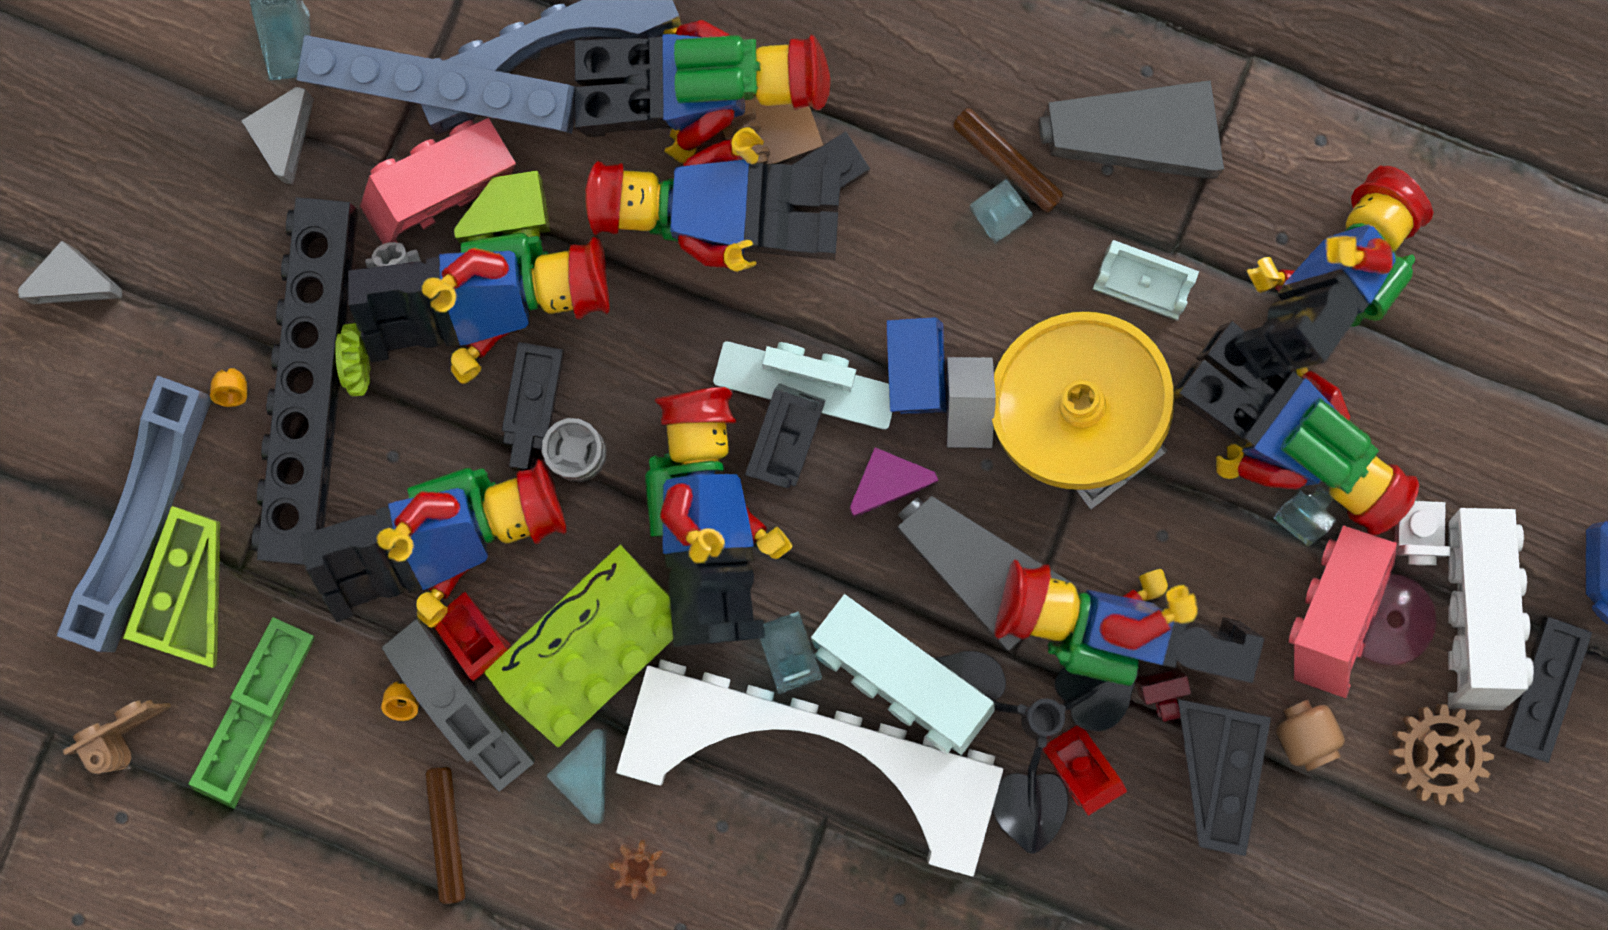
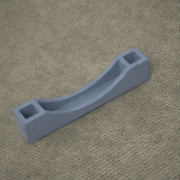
(558, 25)
(437, 83)
(114, 577)

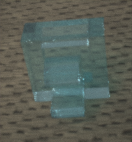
(1001, 211)
(1306, 515)

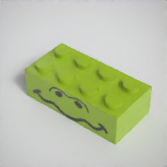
(585, 647)

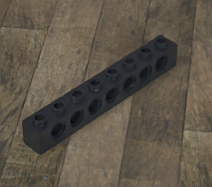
(314, 450)

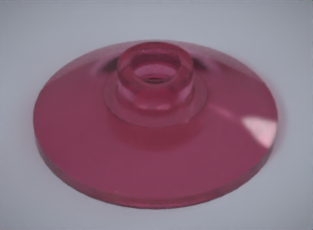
(1417, 626)

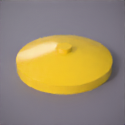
(1082, 400)

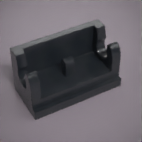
(785, 436)

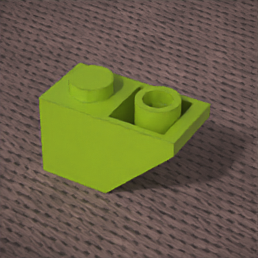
(506, 207)

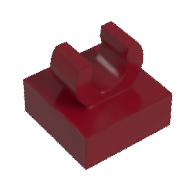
(1163, 690)

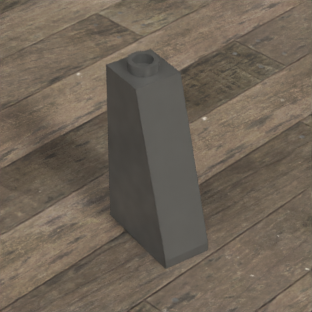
(1140, 129)
(964, 558)

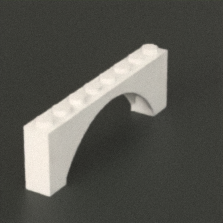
(684, 714)

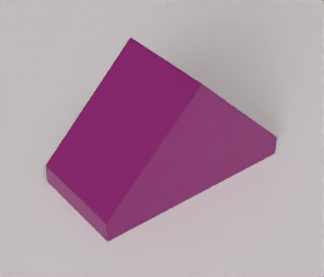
(888, 480)

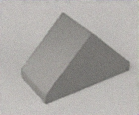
(281, 131)
(67, 278)
(970, 402)

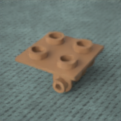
(782, 128)
(103, 746)

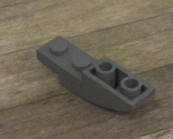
(456, 706)

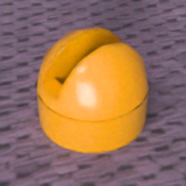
(228, 388)
(393, 708)

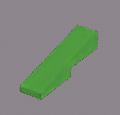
(252, 713)

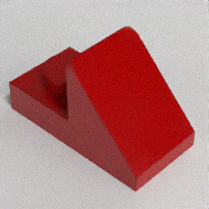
(471, 636)
(1084, 770)

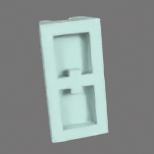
(1145, 280)

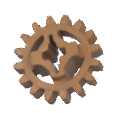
(1456, 741)

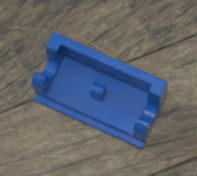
(916, 366)

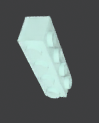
(902, 675)

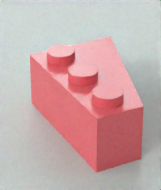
(434, 179)
(1341, 609)

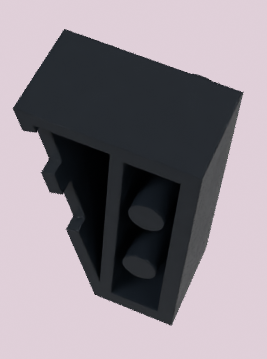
(1224, 772)

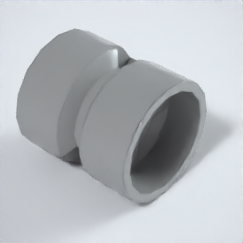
(574, 450)

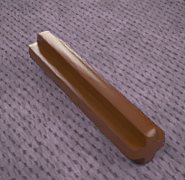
(1008, 160)
(445, 835)

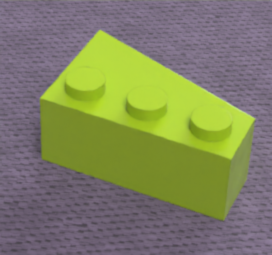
(181, 591)

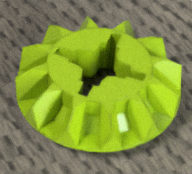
(352, 361)

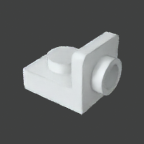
(1422, 534)

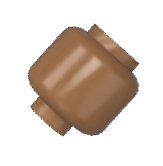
(1310, 735)

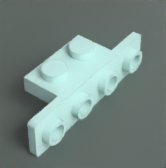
(845, 393)

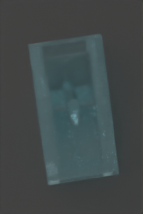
(281, 34)
(789, 653)
(583, 776)

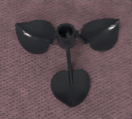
(1032, 805)

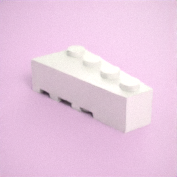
(1487, 610)

